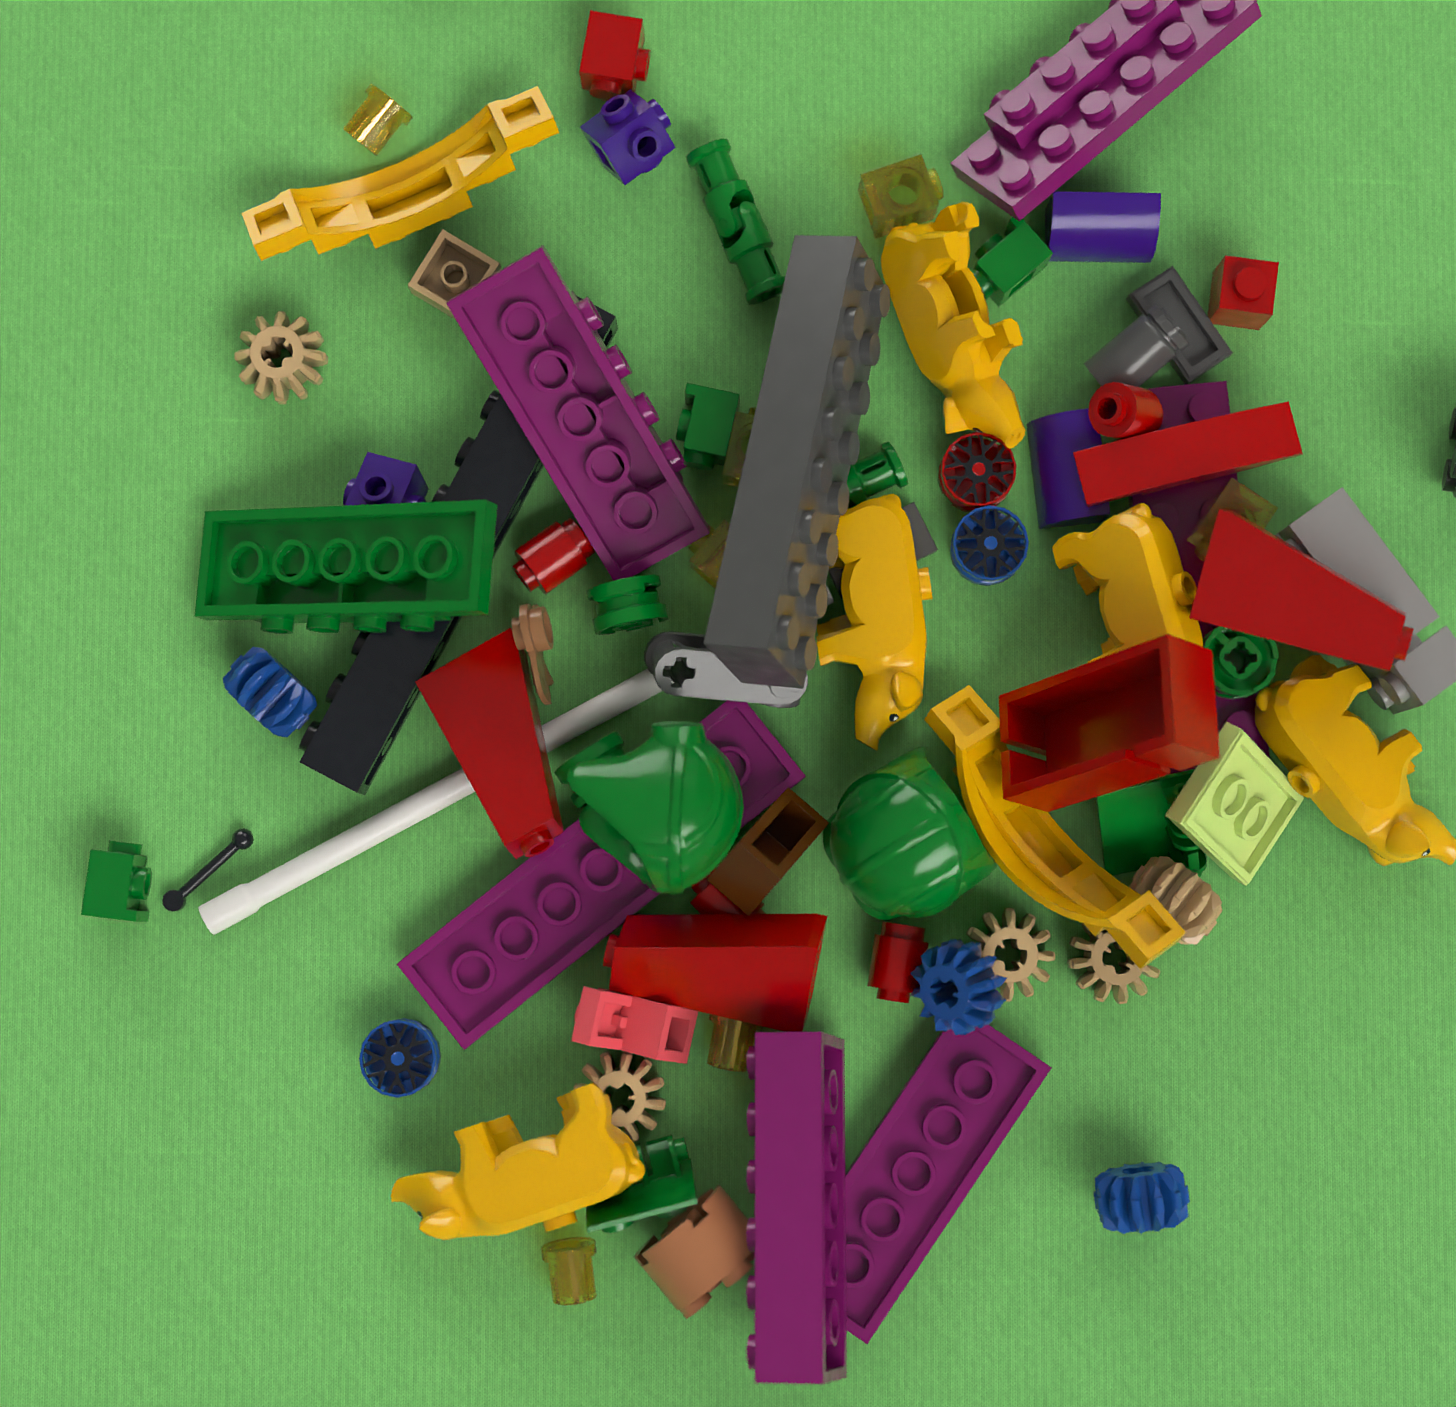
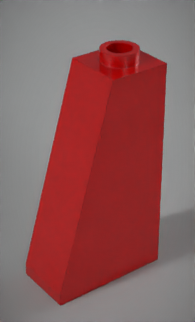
(1286, 596)
(496, 734)
(722, 964)

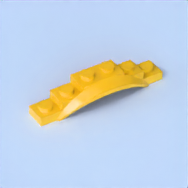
(408, 193)
(1035, 848)

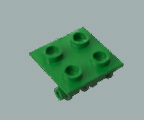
(1136, 826)
(660, 1192)

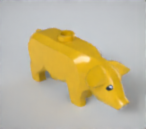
(950, 323)
(1138, 578)
(883, 615)
(1345, 766)
(522, 1183)

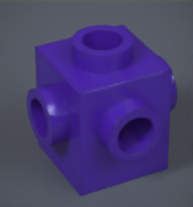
(629, 135)
(385, 482)

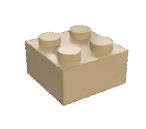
(449, 270)

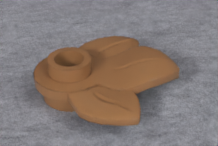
(535, 634)

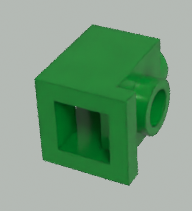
(1010, 261)
(707, 426)
(117, 883)

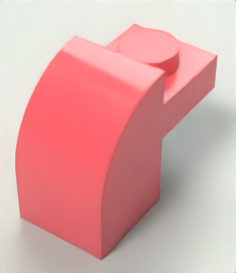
(634, 1025)

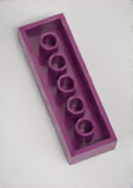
(797, 1208)

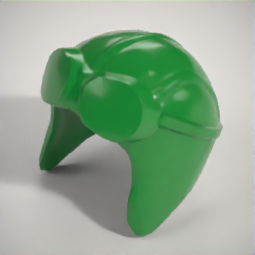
(663, 807)
(904, 841)

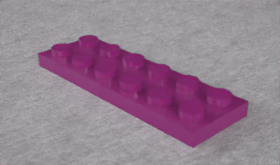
(927, 1162)

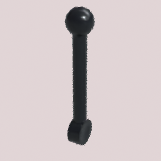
(176, 899)

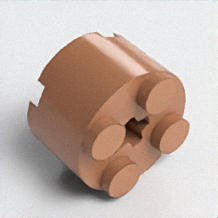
(699, 1251)

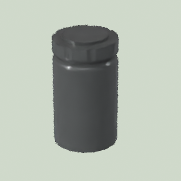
(1138, 350)

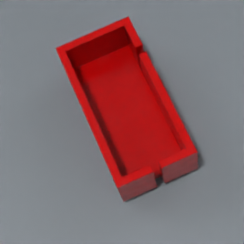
(1110, 724)

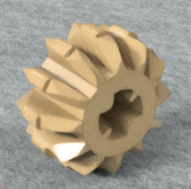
(268, 346)
(1181, 894)
(1019, 940)
(1105, 974)
(623, 1075)

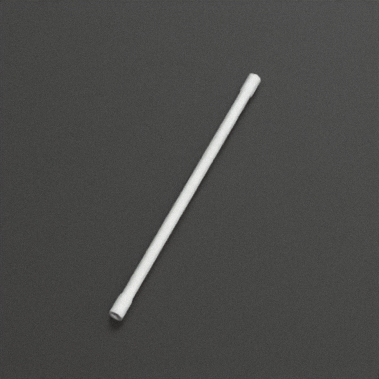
(249, 897)

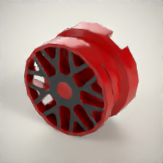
(976, 472)

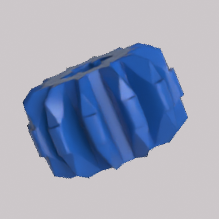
(269, 692)
(958, 986)
(1141, 1197)

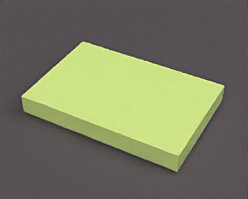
(1236, 805)

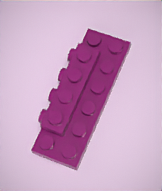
(1093, 94)
(581, 413)

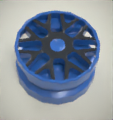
(988, 545)
(400, 1057)

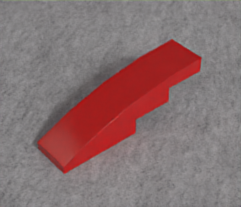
(1187, 453)

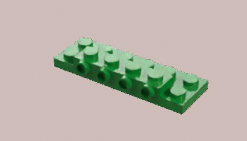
(347, 565)

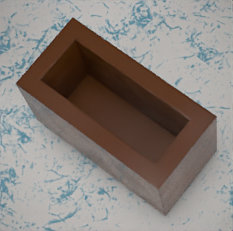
(767, 851)

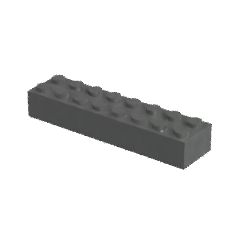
(798, 463)

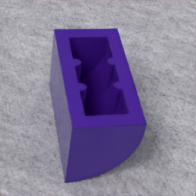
(1102, 226)
(1055, 472)

